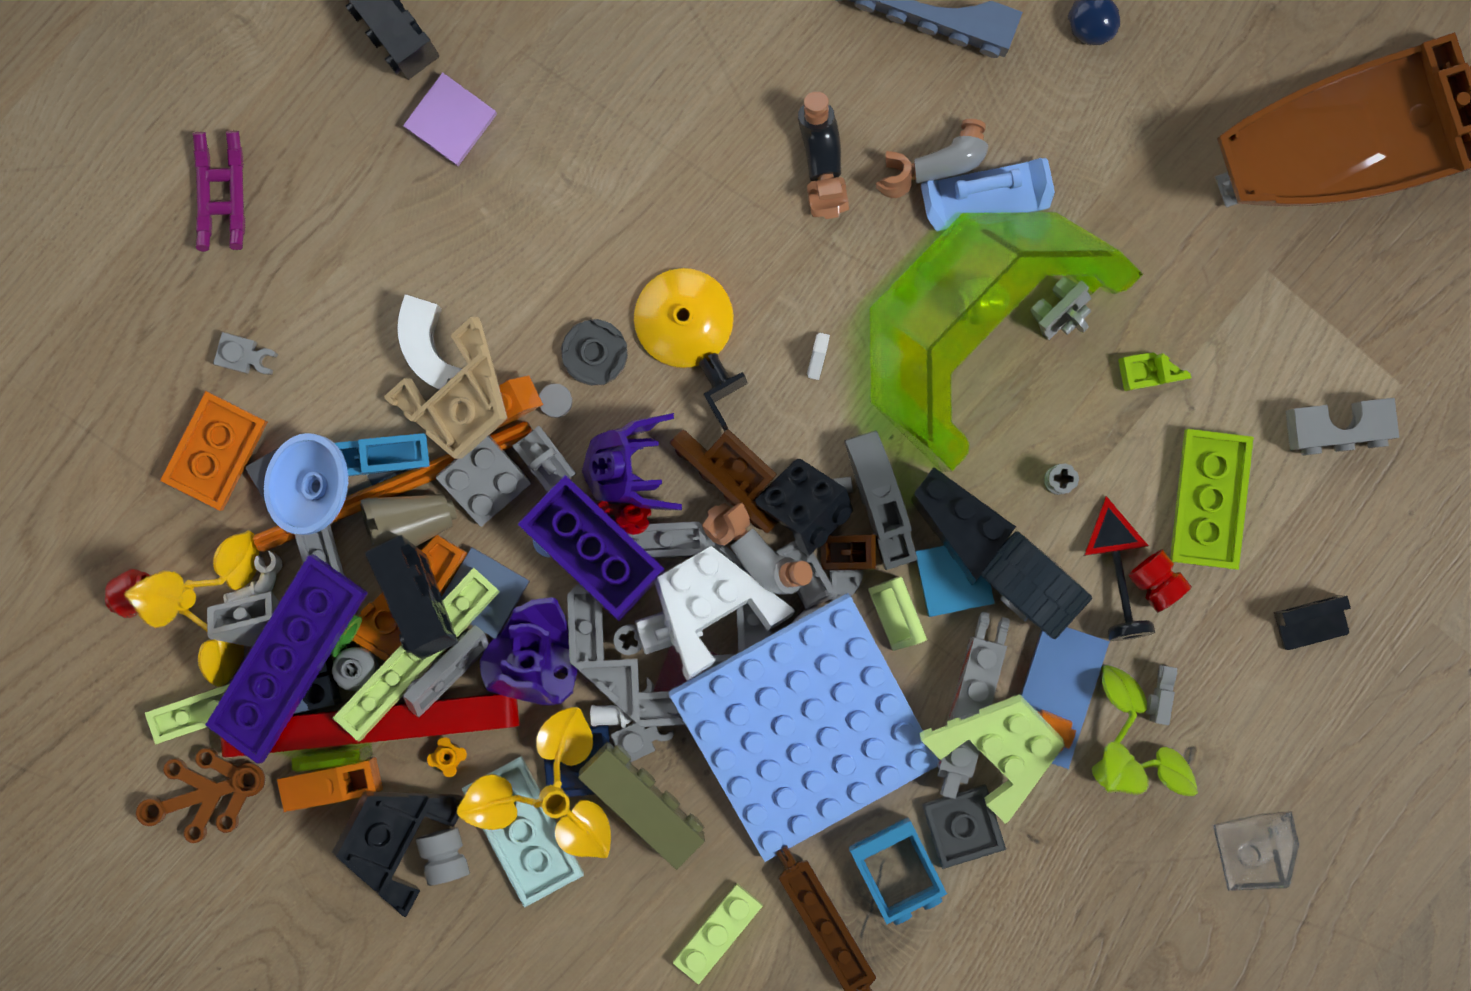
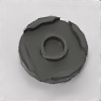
(594, 352)

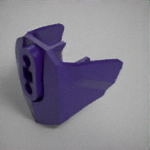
(609, 466)
(530, 655)

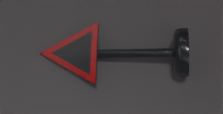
(1113, 535)

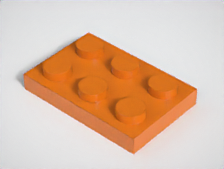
(214, 451)

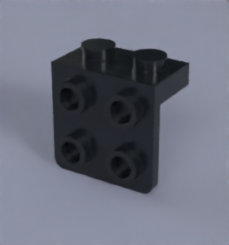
(806, 504)

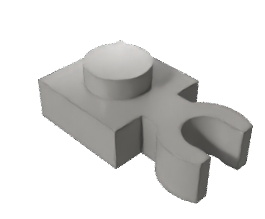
(240, 353)
(1160, 704)
(638, 739)

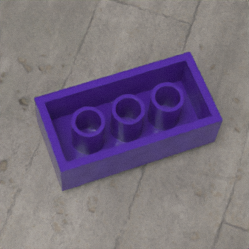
(591, 547)

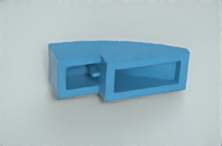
(385, 454)

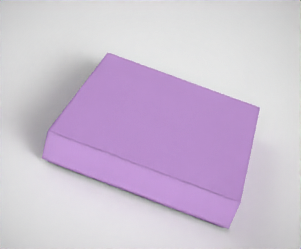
(450, 119)

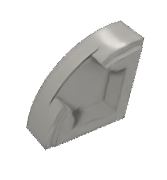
(845, 582)

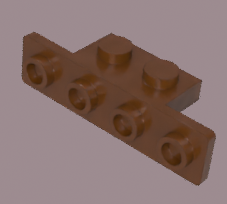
(732, 470)

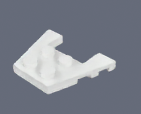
(703, 593)

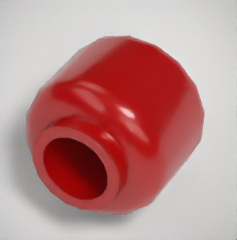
(116, 589)

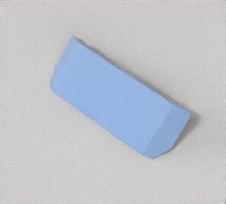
(998, 190)

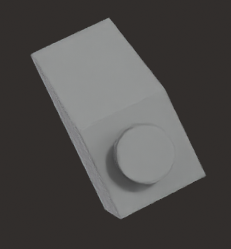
(241, 619)

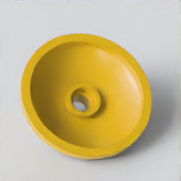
(689, 341)

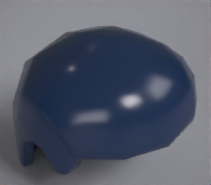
(1094, 21)

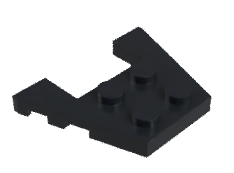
(381, 834)

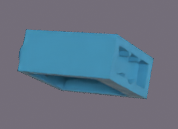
(883, 839)

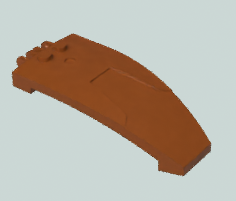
(1358, 132)

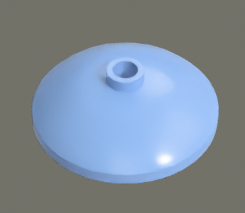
(306, 484)

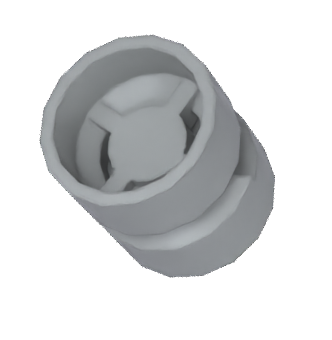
(442, 855)

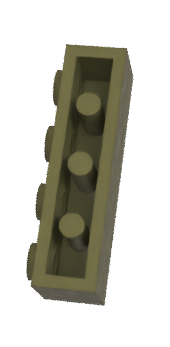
(642, 804)

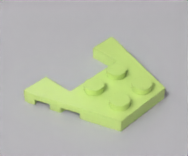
(1012, 739)

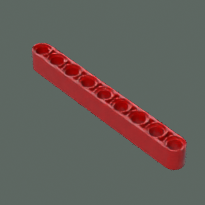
(441, 718)

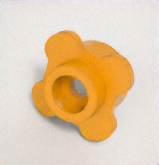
(456, 756)

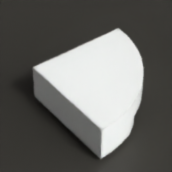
(818, 356)

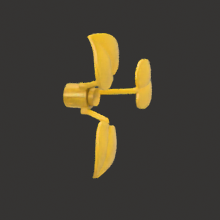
(166, 594)
(579, 833)

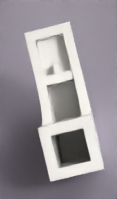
(416, 338)

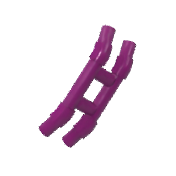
(204, 176)

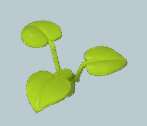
(1118, 768)

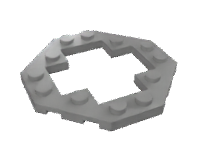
(621, 677)

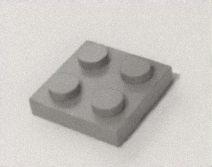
(483, 480)

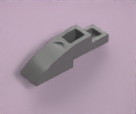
(882, 499)

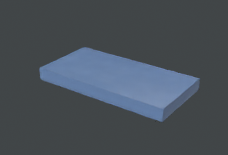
(1064, 679)

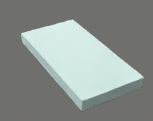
(529, 843)

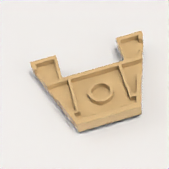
(464, 407)

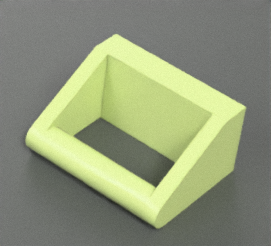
(897, 613)

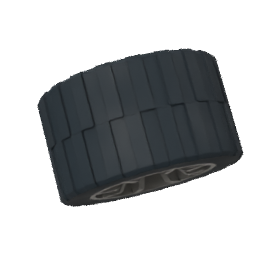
(1035, 586)

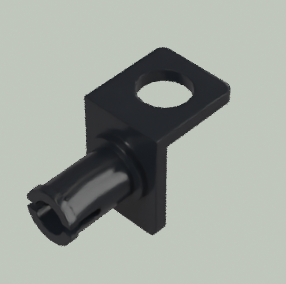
(721, 384)

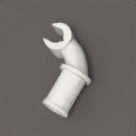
(266, 580)
(612, 713)

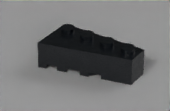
(398, 32)

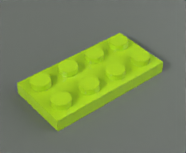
(1211, 499)

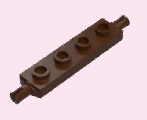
(825, 924)

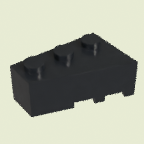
(961, 522)
(412, 597)

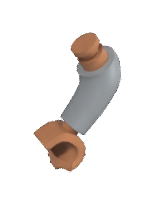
(958, 158)
(768, 568)

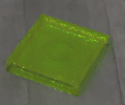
(332, 757)

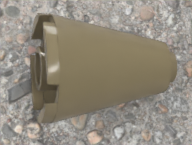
(410, 516)

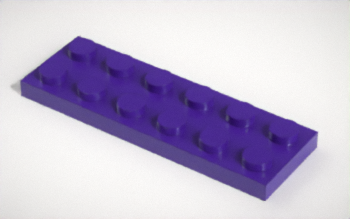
(286, 658)

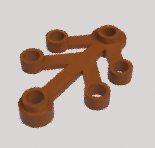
(208, 793)

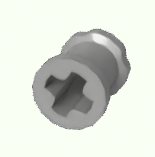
(1054, 486)
(619, 643)

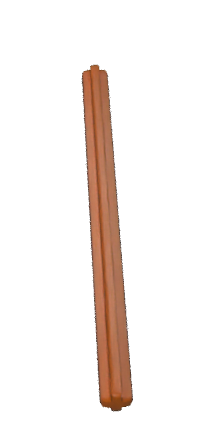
(392, 487)

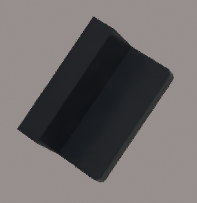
(1313, 622)

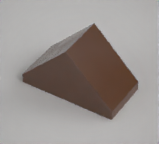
(849, 552)

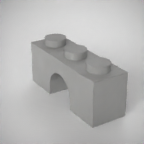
(1371, 423)

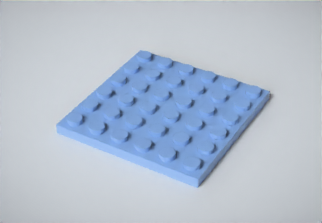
(804, 727)

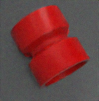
(1159, 580)

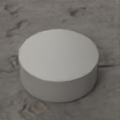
(556, 400)

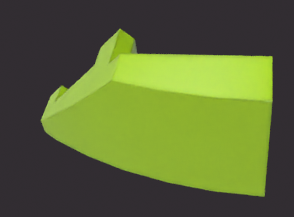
(1149, 371)

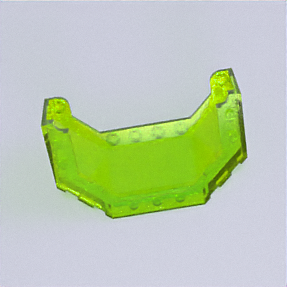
(957, 299)

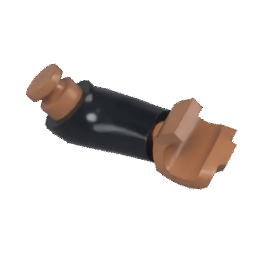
(823, 151)

